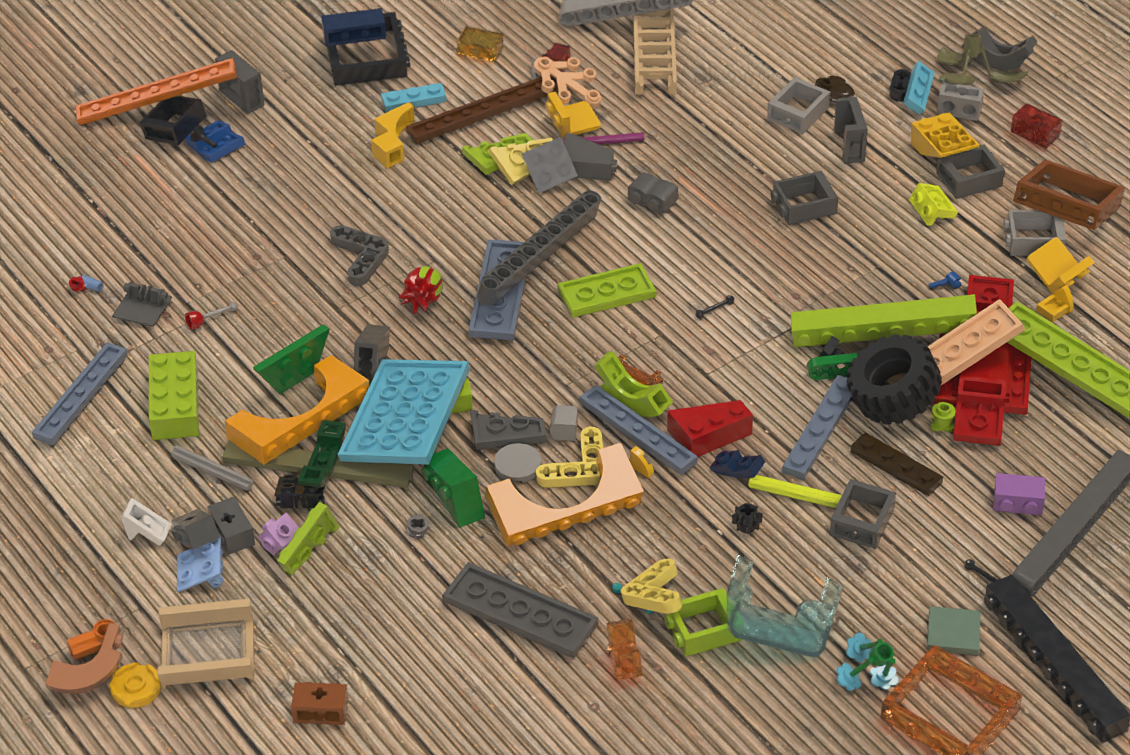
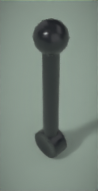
(729, 300)
(970, 565)

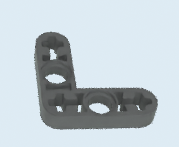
(373, 248)

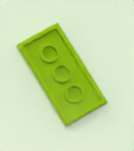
(606, 290)

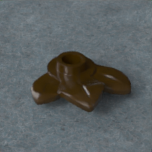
(836, 86)

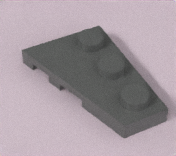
(499, 431)

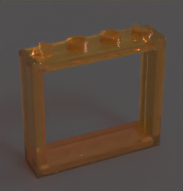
(965, 676)

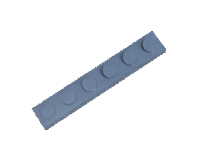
(79, 393)
(818, 429)
(638, 430)

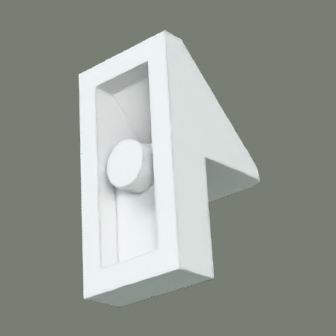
(142, 520)

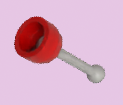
(195, 319)

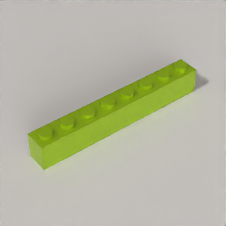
(881, 320)

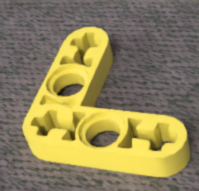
(587, 465)
(646, 589)

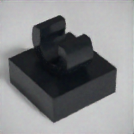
(830, 347)

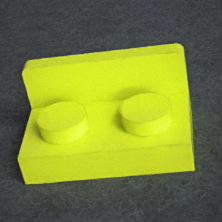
(932, 203)

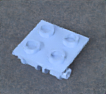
(200, 565)

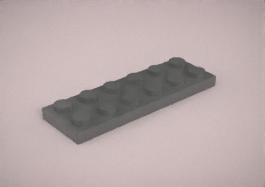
(520, 609)

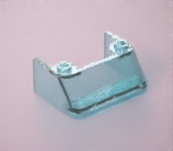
(801, 634)

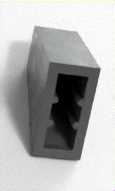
(590, 159)
(370, 350)

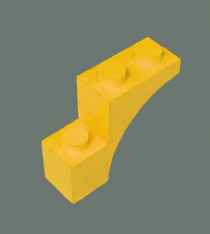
(388, 127)

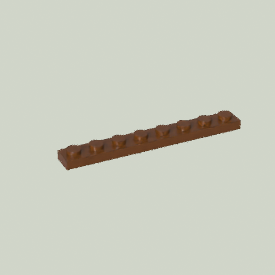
(478, 110)

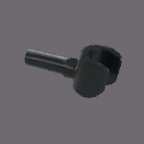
(198, 135)

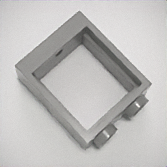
(799, 120)
(1031, 221)

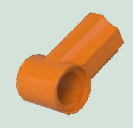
(89, 641)

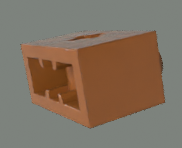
(319, 703)

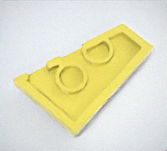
(511, 161)

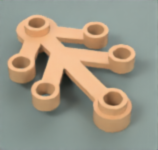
(546, 67)

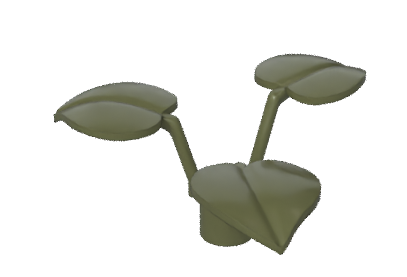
(972, 48)

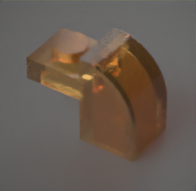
(623, 650)

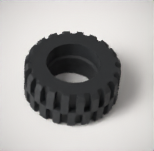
(903, 398)

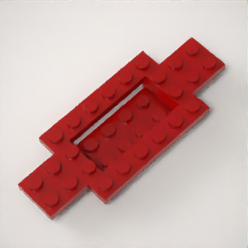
(992, 384)

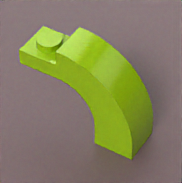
(641, 398)

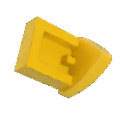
(1056, 304)

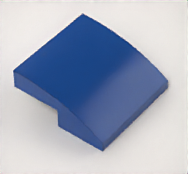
(220, 134)

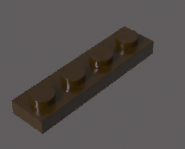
(896, 464)

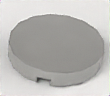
(517, 462)

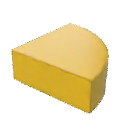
(639, 462)

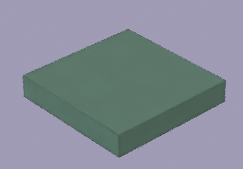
(954, 630)

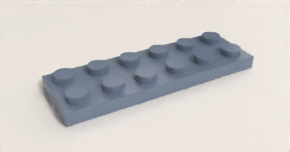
(500, 318)

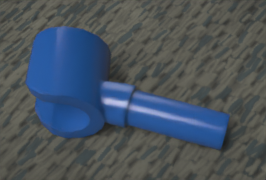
(951, 278)

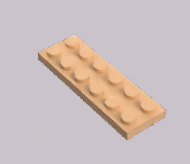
(972, 340)

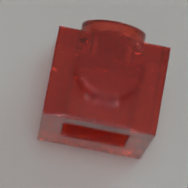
(558, 53)

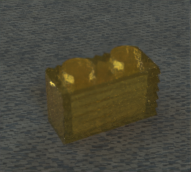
(480, 44)

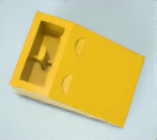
(941, 136)

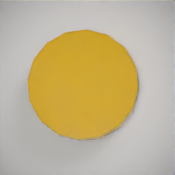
(135, 685)

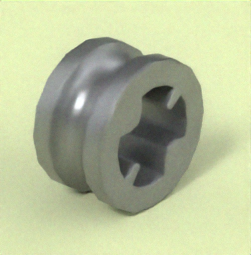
(417, 521)

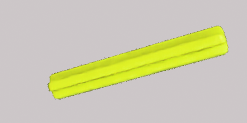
(794, 491)

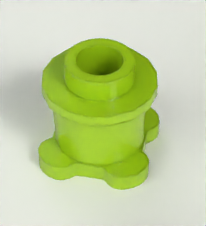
(942, 417)

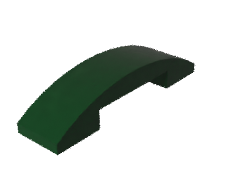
(324, 454)

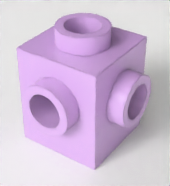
(277, 533)

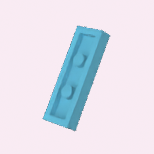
(919, 88)
(416, 96)

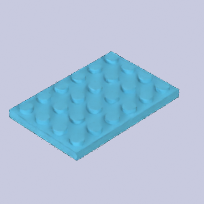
(404, 411)

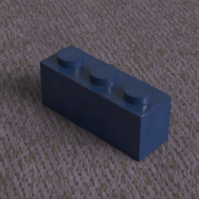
(353, 27)

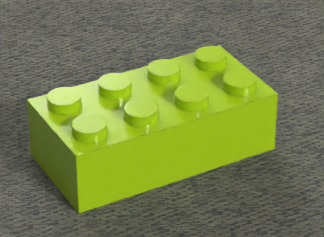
(173, 395)

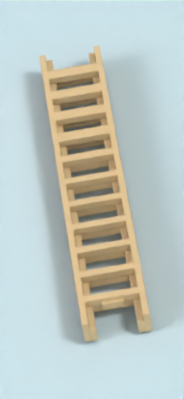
(655, 47)

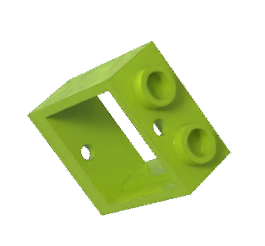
(707, 638)

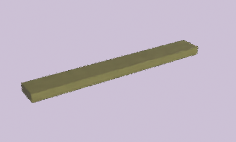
(293, 461)

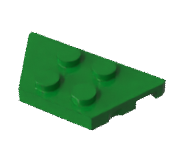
(294, 361)

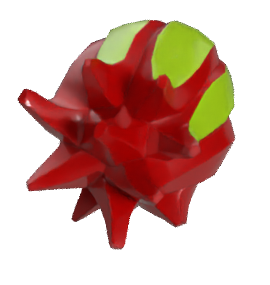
(422, 287)

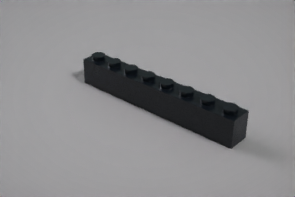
(1057, 659)

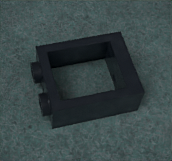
(156, 124)

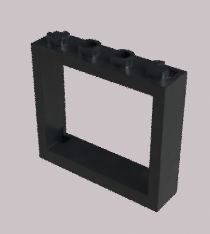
(373, 70)

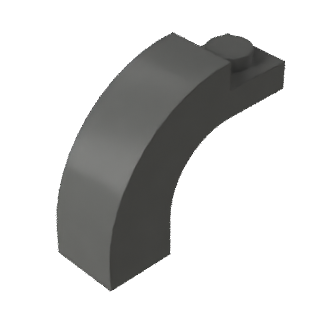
(1004, 56)

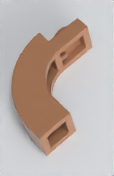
(88, 676)

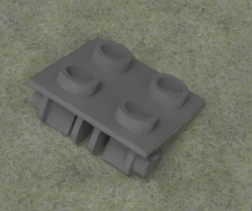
(142, 304)

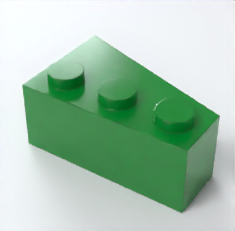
(455, 487)

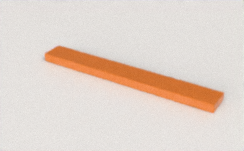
(156, 91)

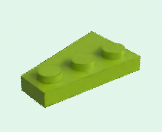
(481, 157)
(311, 533)

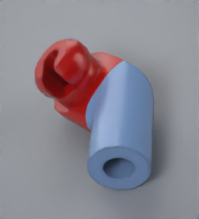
(85, 282)

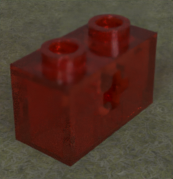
(1036, 125)

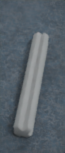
(212, 468)

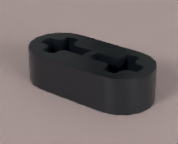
(897, 84)

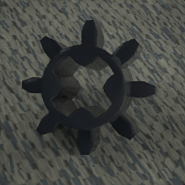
(747, 518)

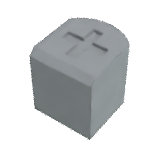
(564, 423)

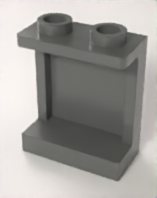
(851, 122)

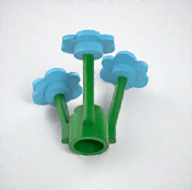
(880, 656)

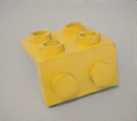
(572, 118)
(1057, 266)

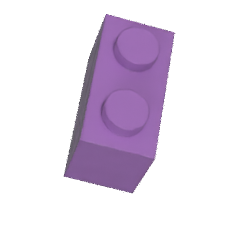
(1019, 494)

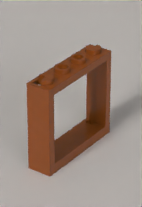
(1065, 206)

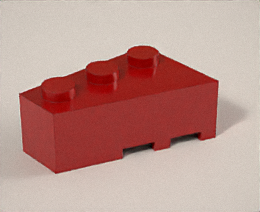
(710, 426)

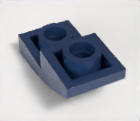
(734, 465)

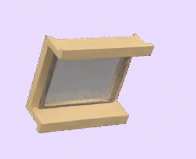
(207, 642)

